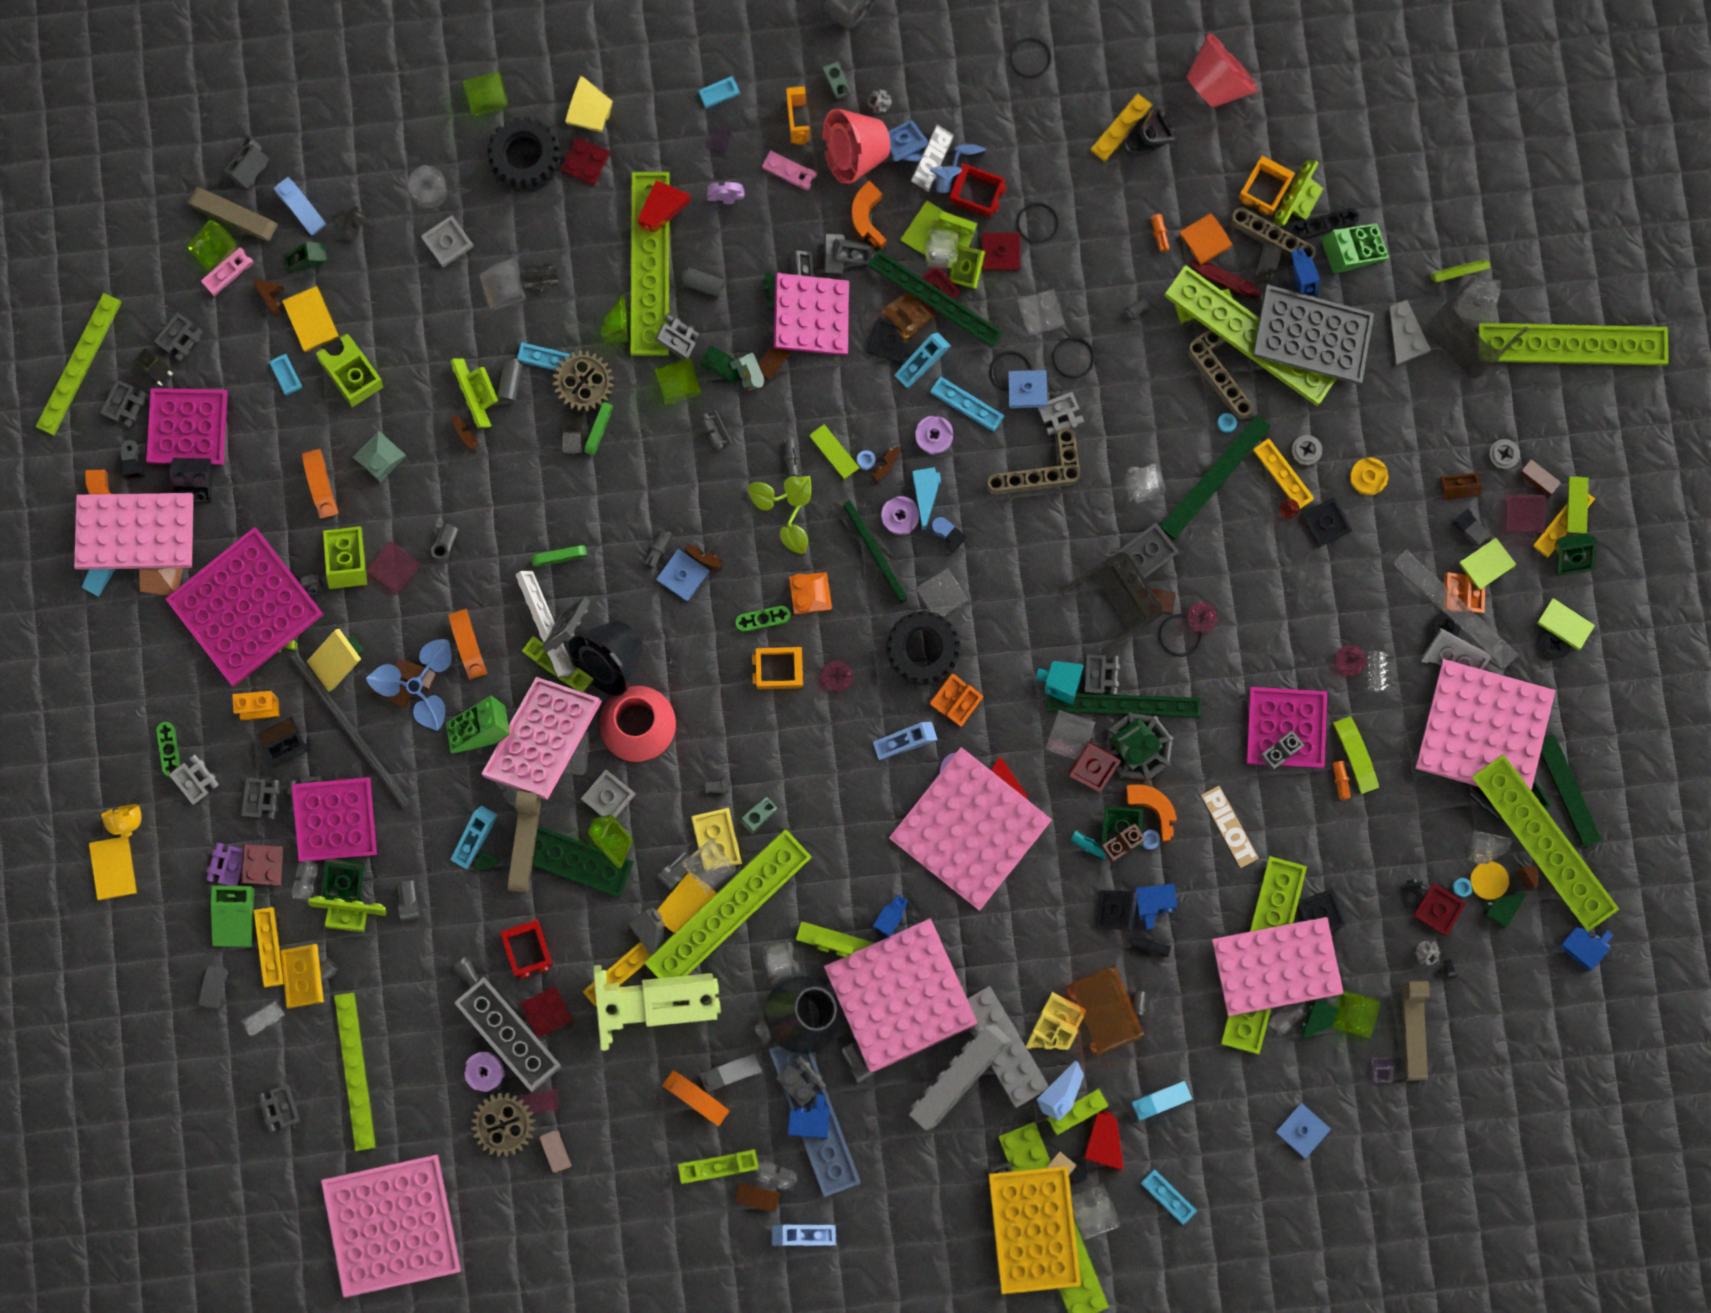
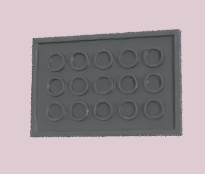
(1313, 334)

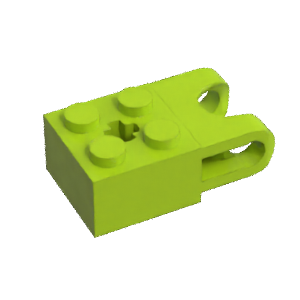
(346, 368)

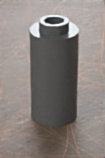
(703, 282)
(509, 380)

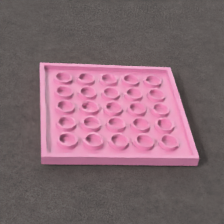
(1480, 718)
(970, 828)
(901, 995)
(391, 1226)

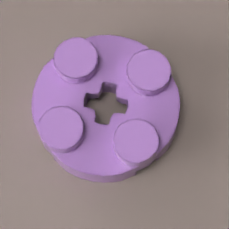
(726, 193)
(934, 424)
(901, 526)
(483, 1082)

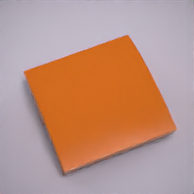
(1206, 239)
(1466, 591)
(955, 699)

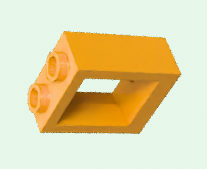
(1273, 169)
(756, 660)

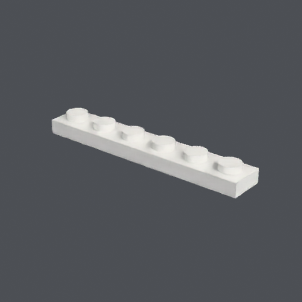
(544, 621)

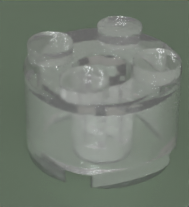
(428, 177)
(941, 248)
(1144, 483)
(780, 962)

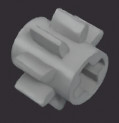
(879, 101)
(1427, 952)

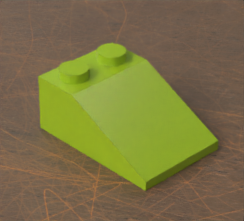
(345, 557)

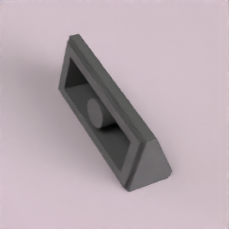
(852, 251)
(801, 263)

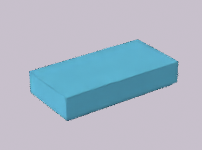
(719, 92)
(285, 374)

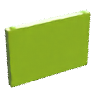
(917, 232)
(1487, 564)
(1566, 624)

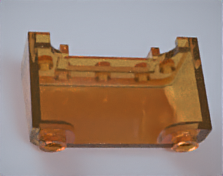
(1106, 1010)

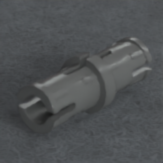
(791, 457)
(658, 548)

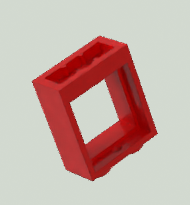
(983, 176)
(521, 930)

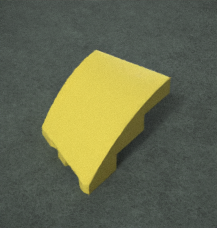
(588, 107)
(1056, 1024)

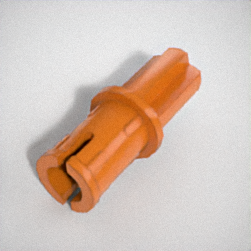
(1160, 232)
(1341, 780)

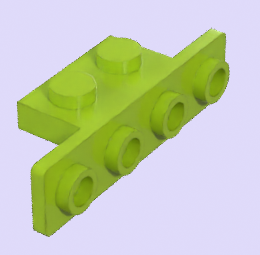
(1301, 196)
(476, 389)
(346, 915)
(830, 940)

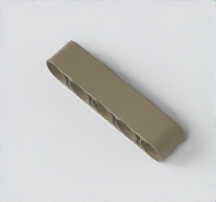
(232, 214)
(1266, 229)

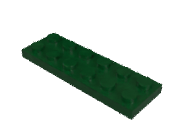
(579, 862)

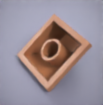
(160, 580)

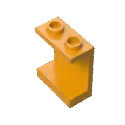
(797, 97)
(256, 705)

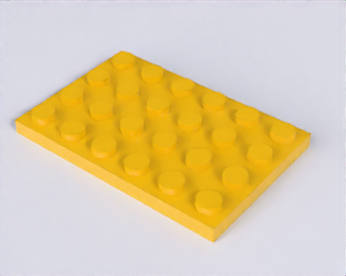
(1034, 1230)

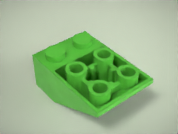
(1354, 247)
(478, 726)
(232, 916)

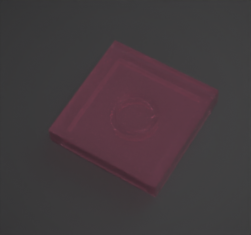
(1526, 513)
(393, 567)

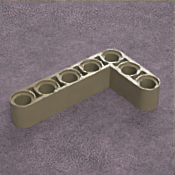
(1218, 370)
(1041, 473)
(528, 810)
(1415, 1052)

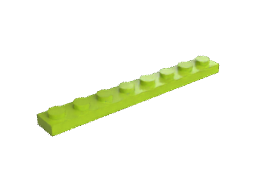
(78, 364)
(355, 1071)

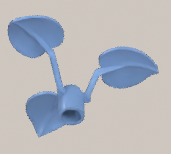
(945, 174)
(387, 682)

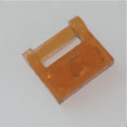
(912, 310)

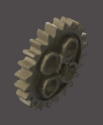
(596, 391)
(510, 1141)

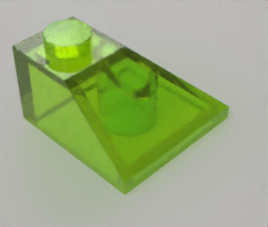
(485, 93)
(616, 323)
(678, 381)
(611, 838)

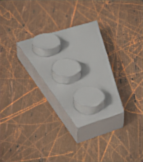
(1407, 335)
(1454, 649)

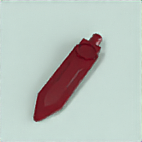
(1226, 279)

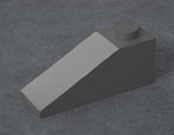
(730, 1073)

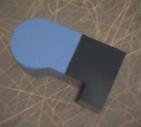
(946, 530)

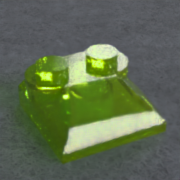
(212, 245)
(1356, 1014)

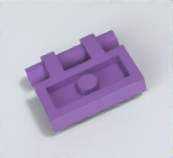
(232, 866)

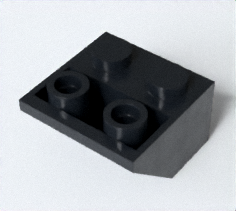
(192, 476)
(282, 742)

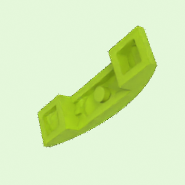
(578, 681)
(1357, 754)
(718, 1166)

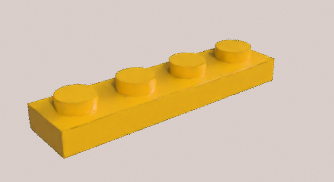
(1115, 133)
(1283, 473)
(1554, 531)
(269, 947)
(622, 969)

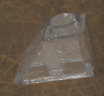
(1487, 847)

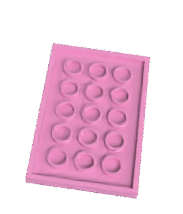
(134, 531)
(541, 737)
(1277, 966)

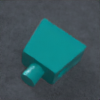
(1061, 680)

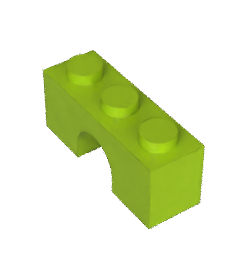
(1080, 1111)

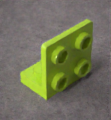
(963, 227)

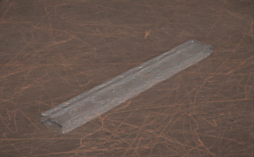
(1455, 609)

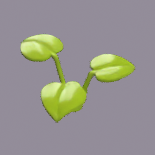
(798, 494)

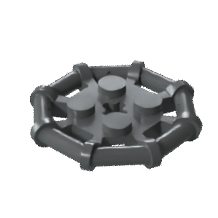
(1163, 761)

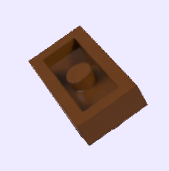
(267, 291)

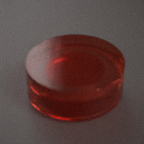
(1289, 508)

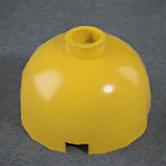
(122, 820)

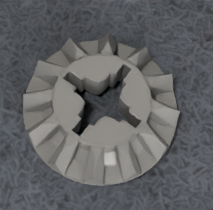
(1303, 442)
(1513, 453)

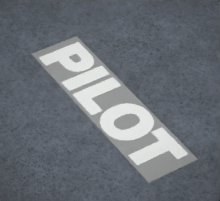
(932, 157)

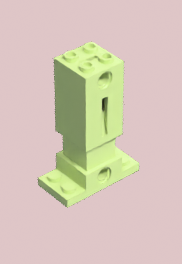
(654, 1002)

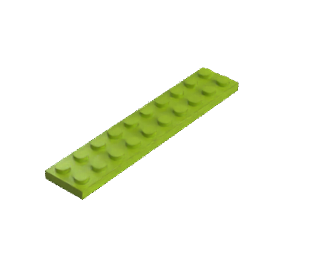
(648, 272)
(1239, 329)
(1579, 343)
(1545, 842)
(729, 907)
(1274, 908)
(1027, 1152)

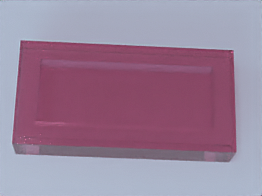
(541, 1101)

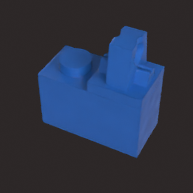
(1304, 274)
(1155, 899)
(890, 917)
(1586, 950)
(812, 1123)

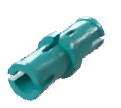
(1088, 844)

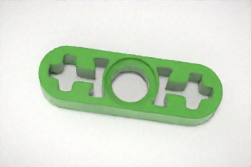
(598, 428)
(558, 556)
(747, 616)
(172, 734)

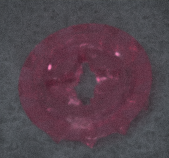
(1210, 615)
(1353, 651)
(844, 669)

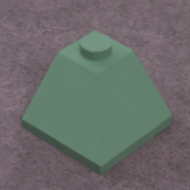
(379, 456)

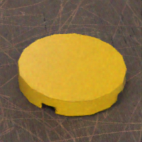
(1369, 476)
(1489, 880)

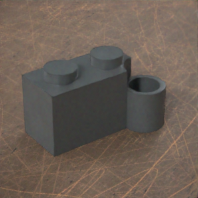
(247, 163)

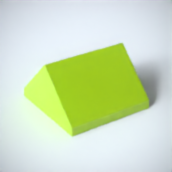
(968, 266)

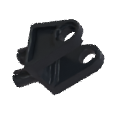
(1148, 133)

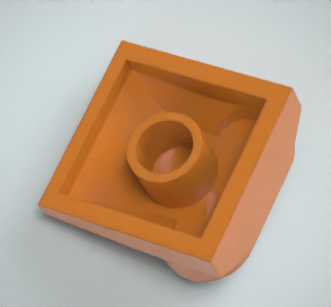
(810, 593)

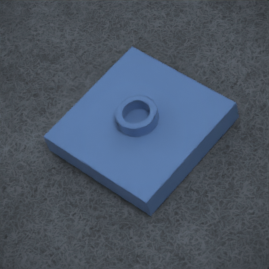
(906, 140)
(1028, 389)
(682, 575)
(1303, 1130)

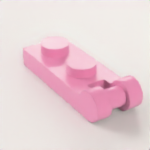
(788, 170)
(227, 271)

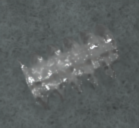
(1377, 671)

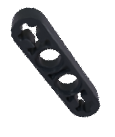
(1322, 222)

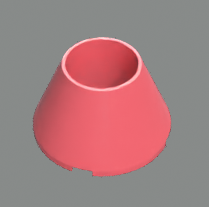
(1218, 74)
(854, 144)
(644, 746)

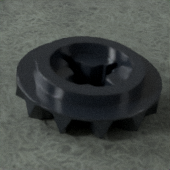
(1440, 620)
(1545, 644)

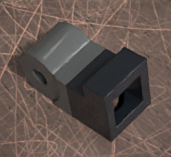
(130, 462)
(1470, 528)

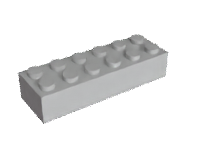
(508, 1034)
(1014, 1065)
(960, 1077)

